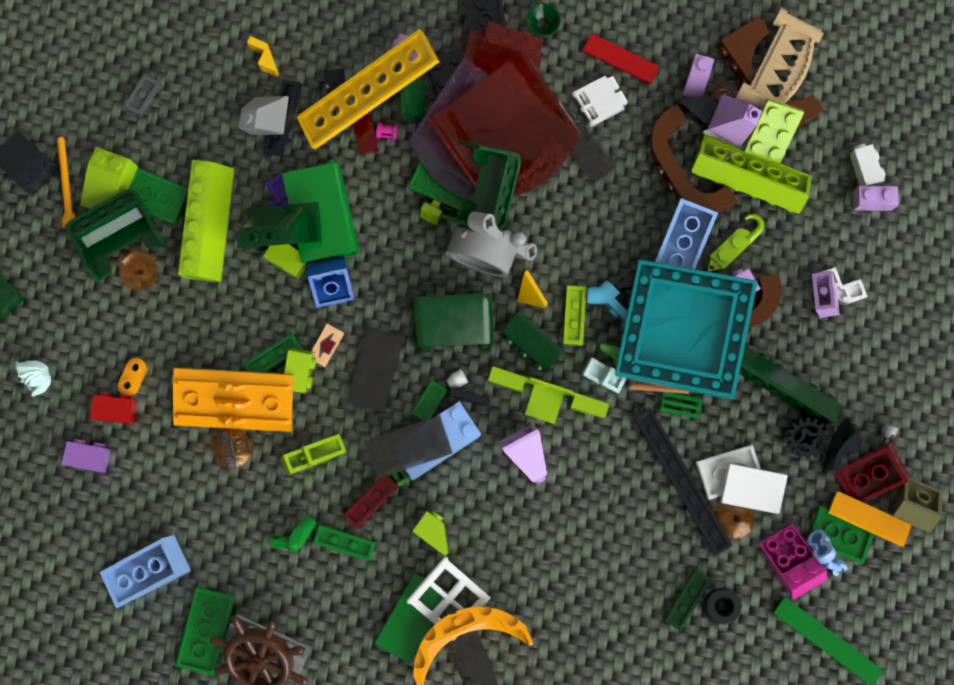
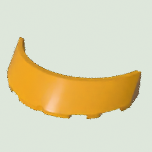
(459, 623)

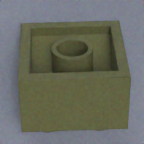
(918, 505)

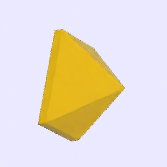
(530, 293)

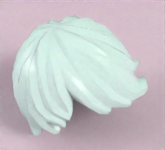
(34, 376)

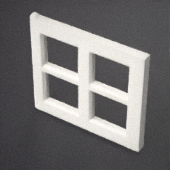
(448, 598)

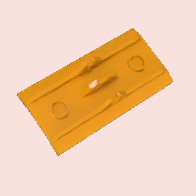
(232, 399)

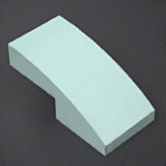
(603, 375)

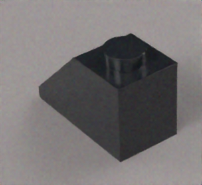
(698, 109)

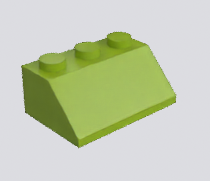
(433, 531)

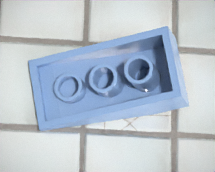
(686, 235)
(460, 432)
(145, 571)

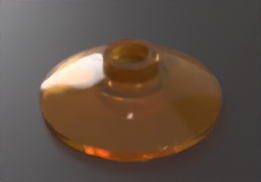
(130, 266)
(732, 529)

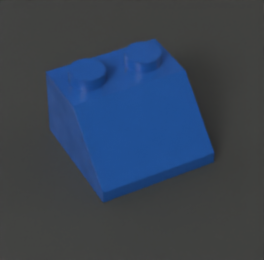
(330, 281)

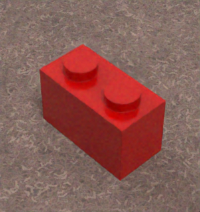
(113, 409)

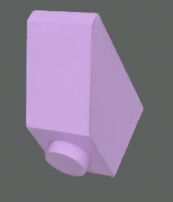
(698, 76)
(825, 294)

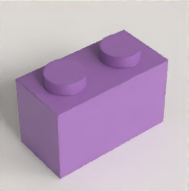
(86, 456)

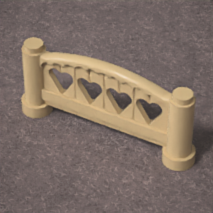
(789, 29)

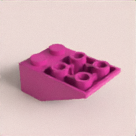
(793, 561)

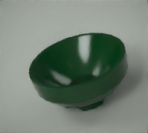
(546, 12)

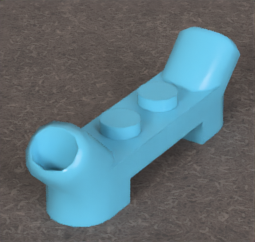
(607, 295)

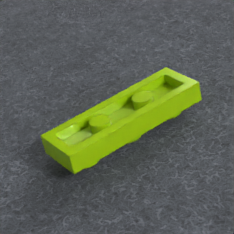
(574, 315)

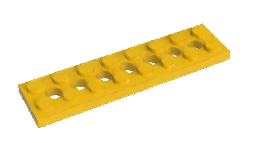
(378, 91)

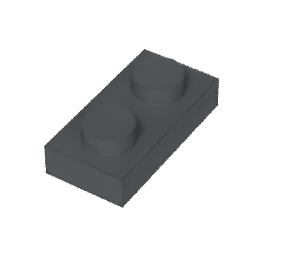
(142, 95)

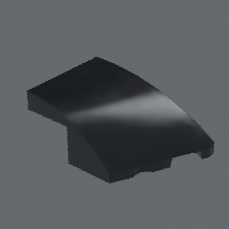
(844, 440)

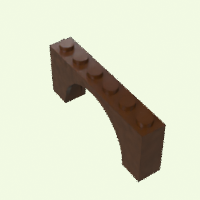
(739, 51)

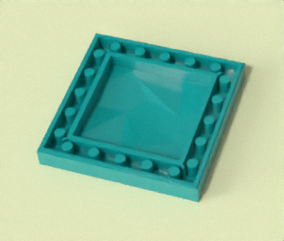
(686, 329)

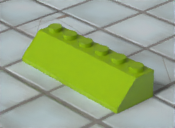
(752, 174)
(206, 221)

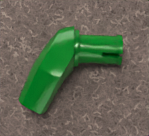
(297, 538)

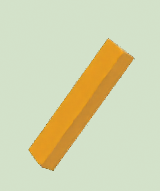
(869, 518)

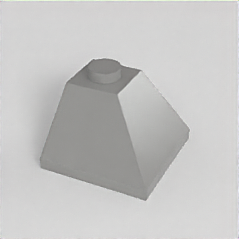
(264, 116)

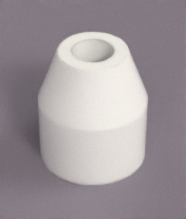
(457, 379)

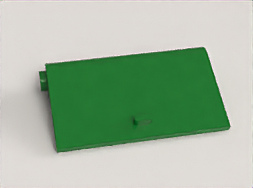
(327, 187)

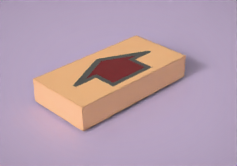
(327, 344)

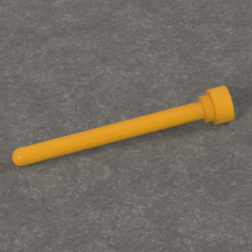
(68, 215)

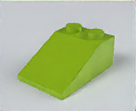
(105, 177)

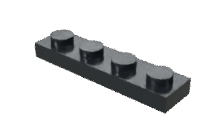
(276, 144)

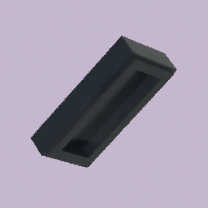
(470, 397)

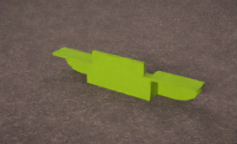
(546, 397)

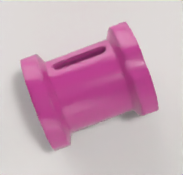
(386, 131)

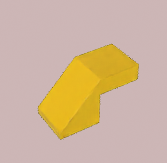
(266, 61)

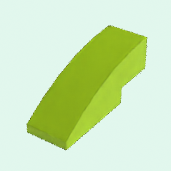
(313, 454)

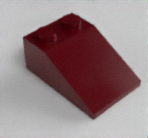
(873, 473)

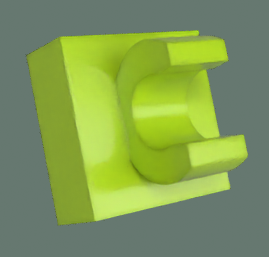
(431, 212)

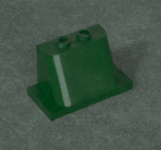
(281, 225)

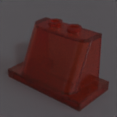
(498, 45)

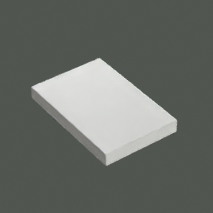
(714, 469)
(753, 488)

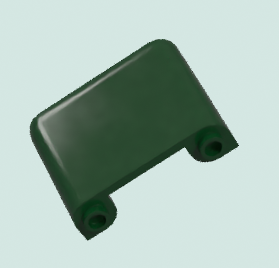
(453, 321)

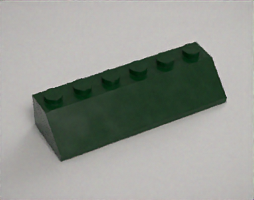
(789, 387)

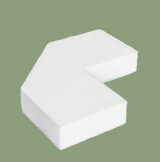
(848, 292)

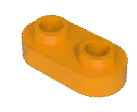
(134, 377)

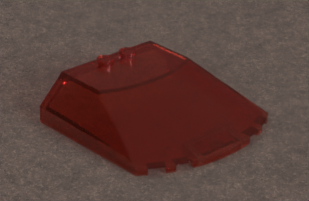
(511, 113)

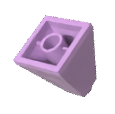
(734, 119)
(526, 452)

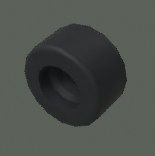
(735, 606)

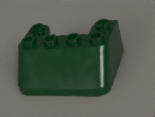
(110, 229)

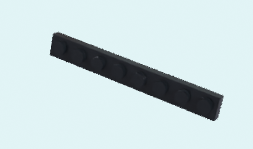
(682, 481)

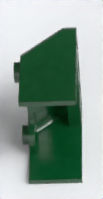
(494, 184)

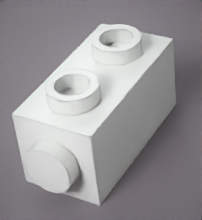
(867, 165)

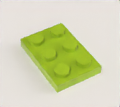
(773, 131)

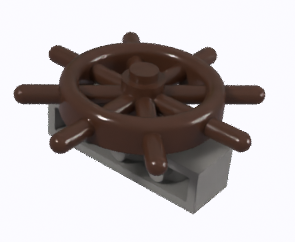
(263, 652)

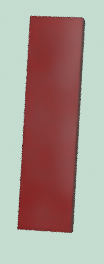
(621, 59)

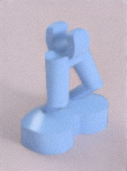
(825, 552)

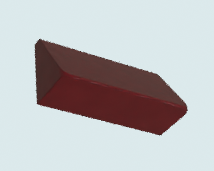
(365, 135)

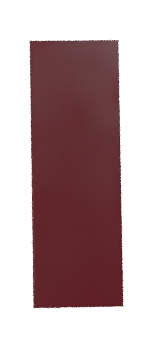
(370, 501)

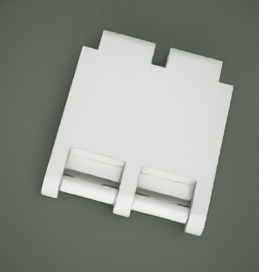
(600, 99)

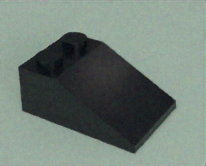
(26, 163)

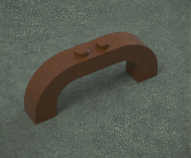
(672, 172)
(768, 299)

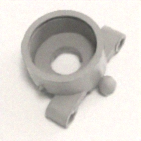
(487, 248)

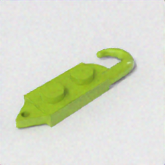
(734, 245)

